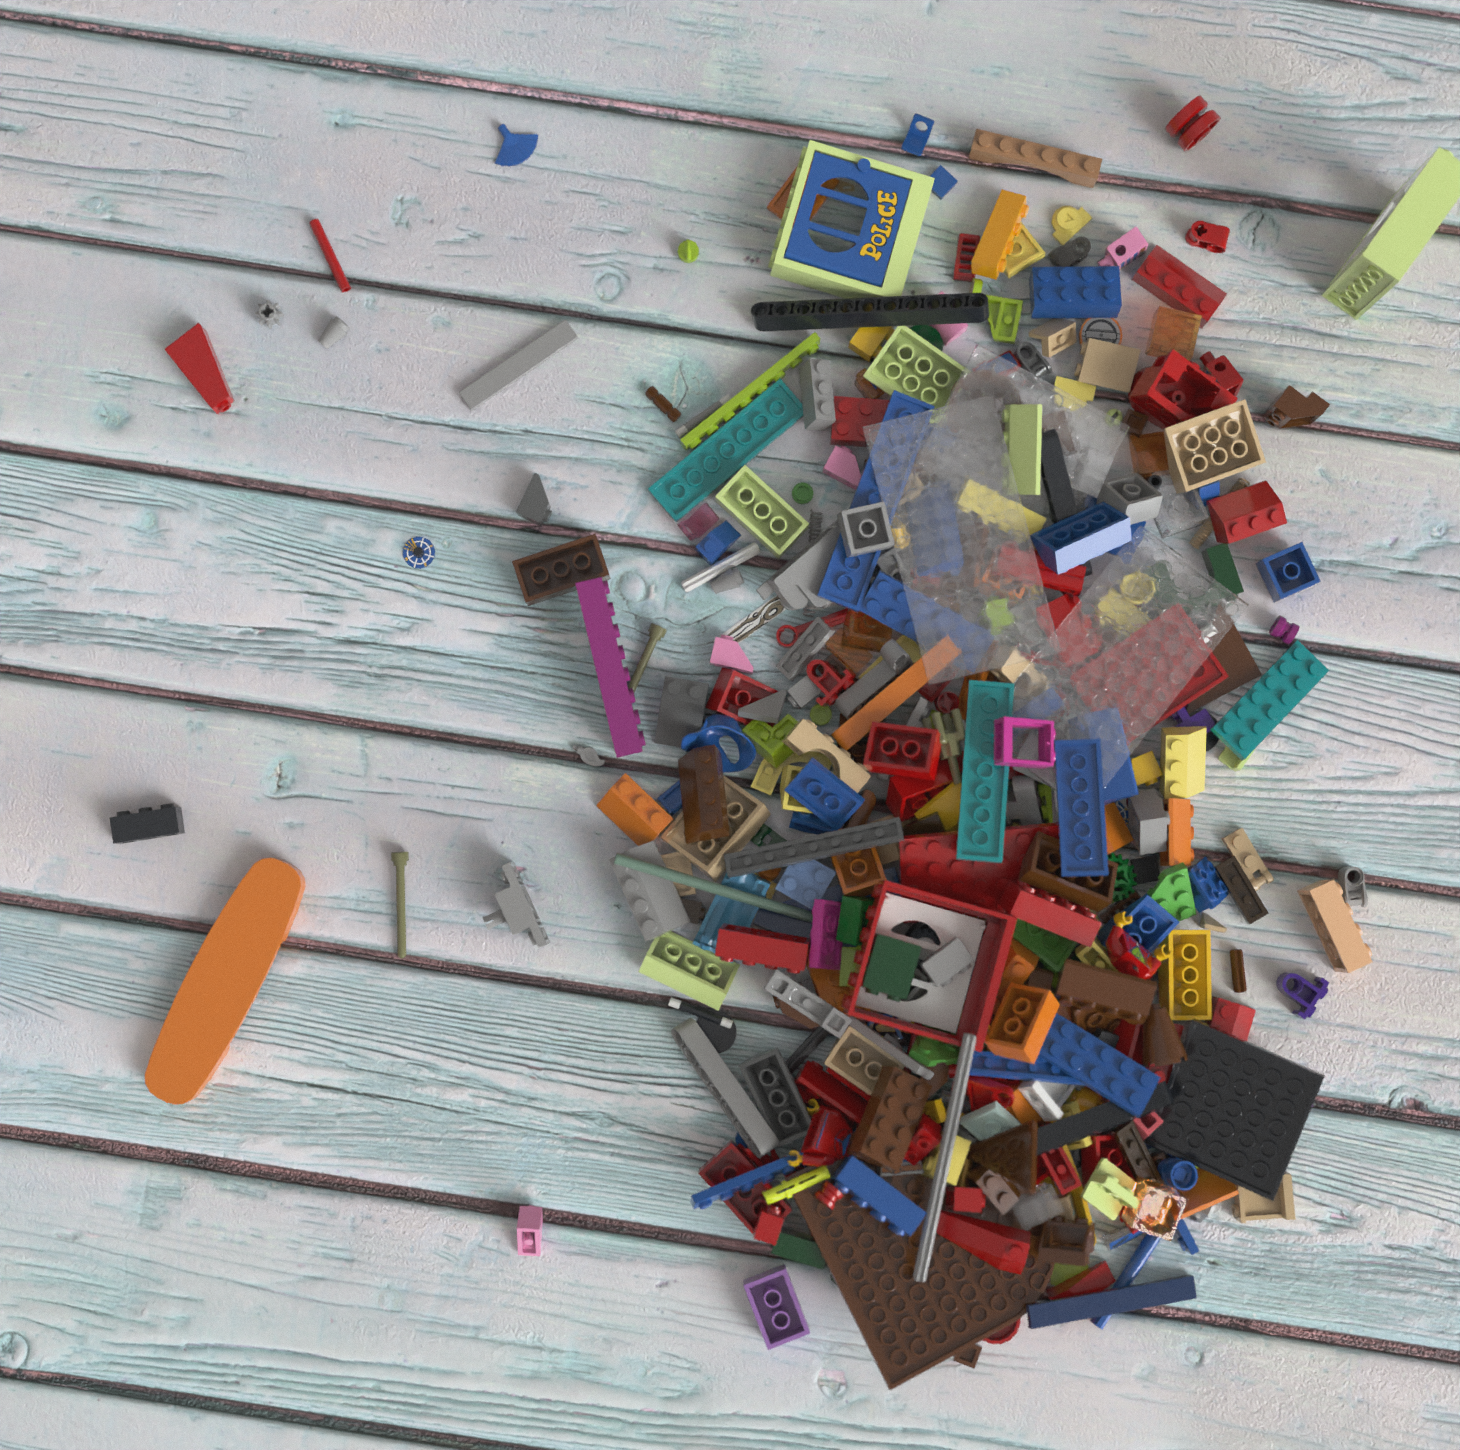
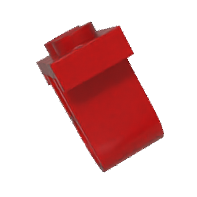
(830, 682)
(924, 1139)

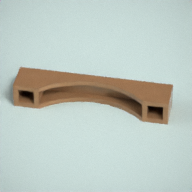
(1072, 166)

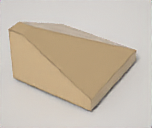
(1209, 923)

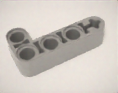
(894, 663)

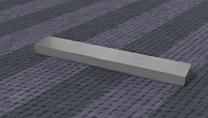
(518, 365)

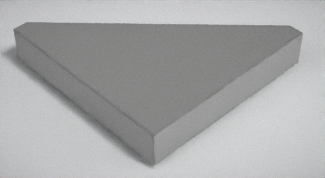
(765, 709)

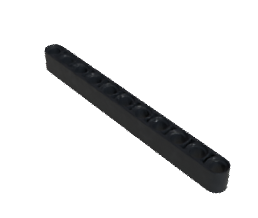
(871, 312)

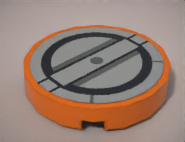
(1101, 329)

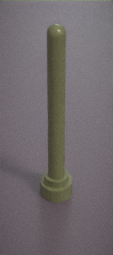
(655, 634)
(400, 860)

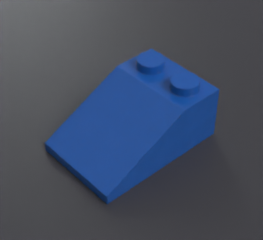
(1148, 926)

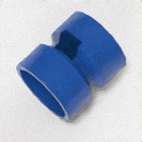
(1177, 1173)

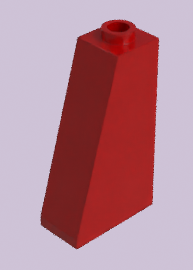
(199, 363)

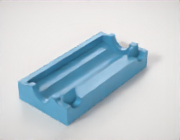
(730, 911)

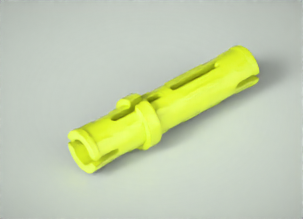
(771, 1195)

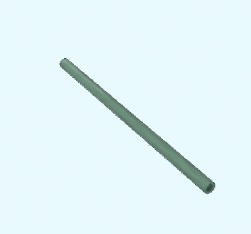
(713, 887)

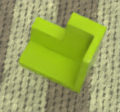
(769, 740)

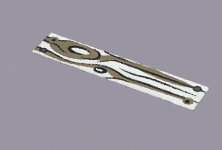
(755, 620)

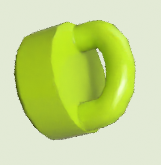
(688, 251)

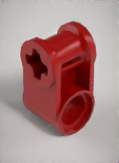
(1208, 236)

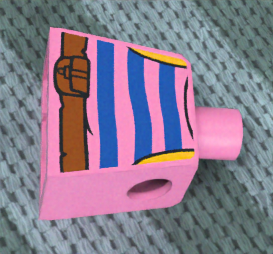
(1130, 245)

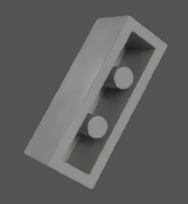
(817, 394)

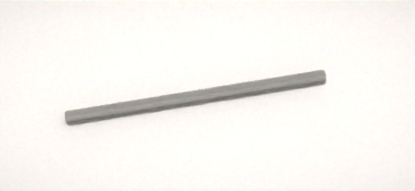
(944, 1157)

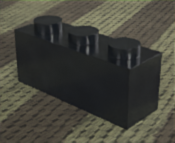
(147, 824)

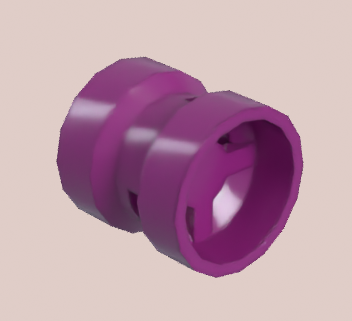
(1284, 630)

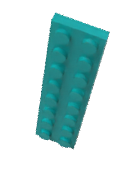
(727, 450)
(983, 783)

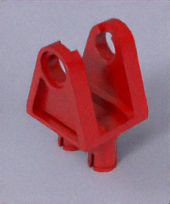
(985, 1089)

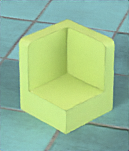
(1231, 760)

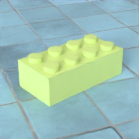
(761, 512)

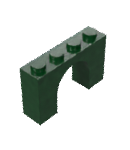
(1222, 567)

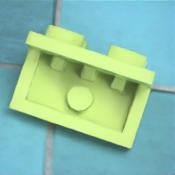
(1109, 1190)

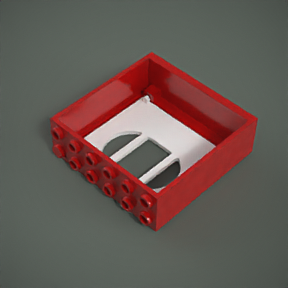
(940, 1005)

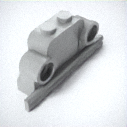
(802, 576)

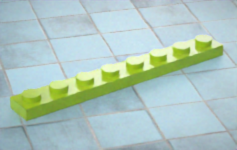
(743, 398)

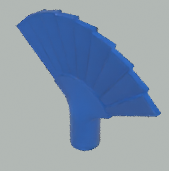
(515, 147)

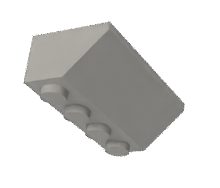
(651, 898)

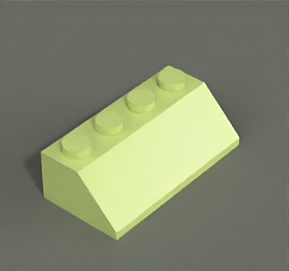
(1023, 444)
(689, 969)

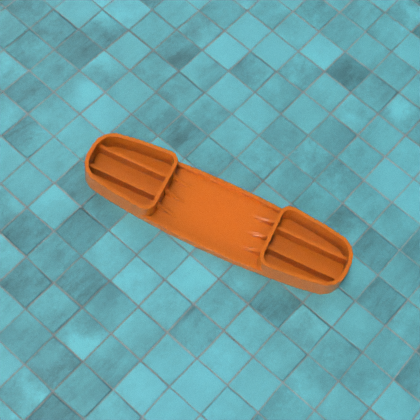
(224, 980)

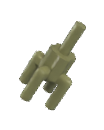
(949, 739)

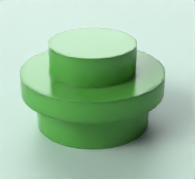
(802, 493)

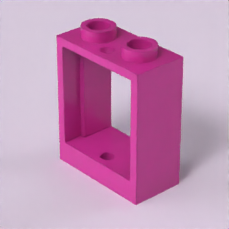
(1003, 742)

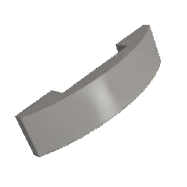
(808, 1003)

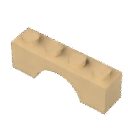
(806, 738)

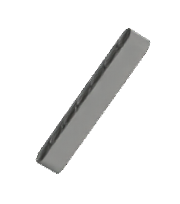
(724, 1087)

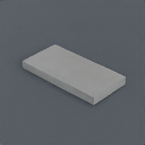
(890, 1048)

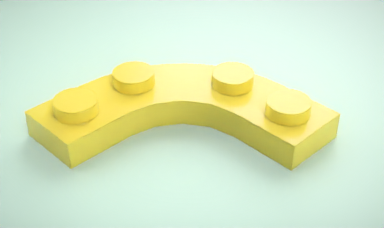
(768, 775)

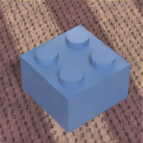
(805, 882)

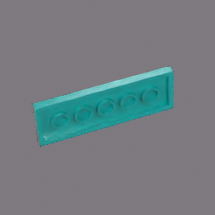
(1269, 700)

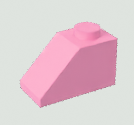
(843, 467)
(729, 655)
(529, 1230)

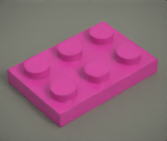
(825, 949)

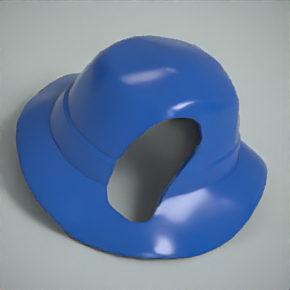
(710, 734)

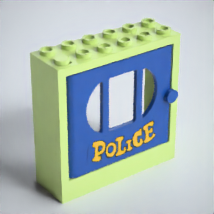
(868, 258)

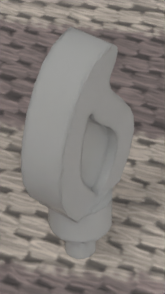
(588, 755)

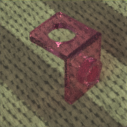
(699, 522)

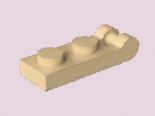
(1242, 848)

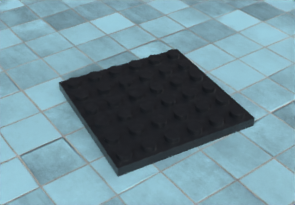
(1235, 1109)

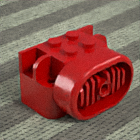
(1176, 391)

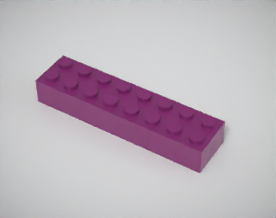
(609, 666)

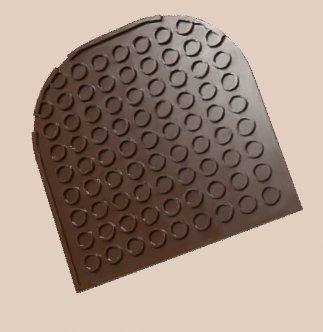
(907, 1320)

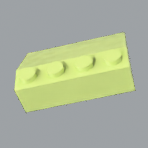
(914, 368)

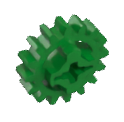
(1124, 877)

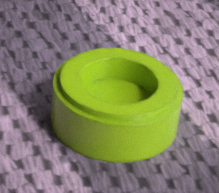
(976, 286)
(820, 715)

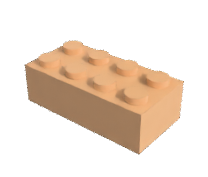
(1335, 925)

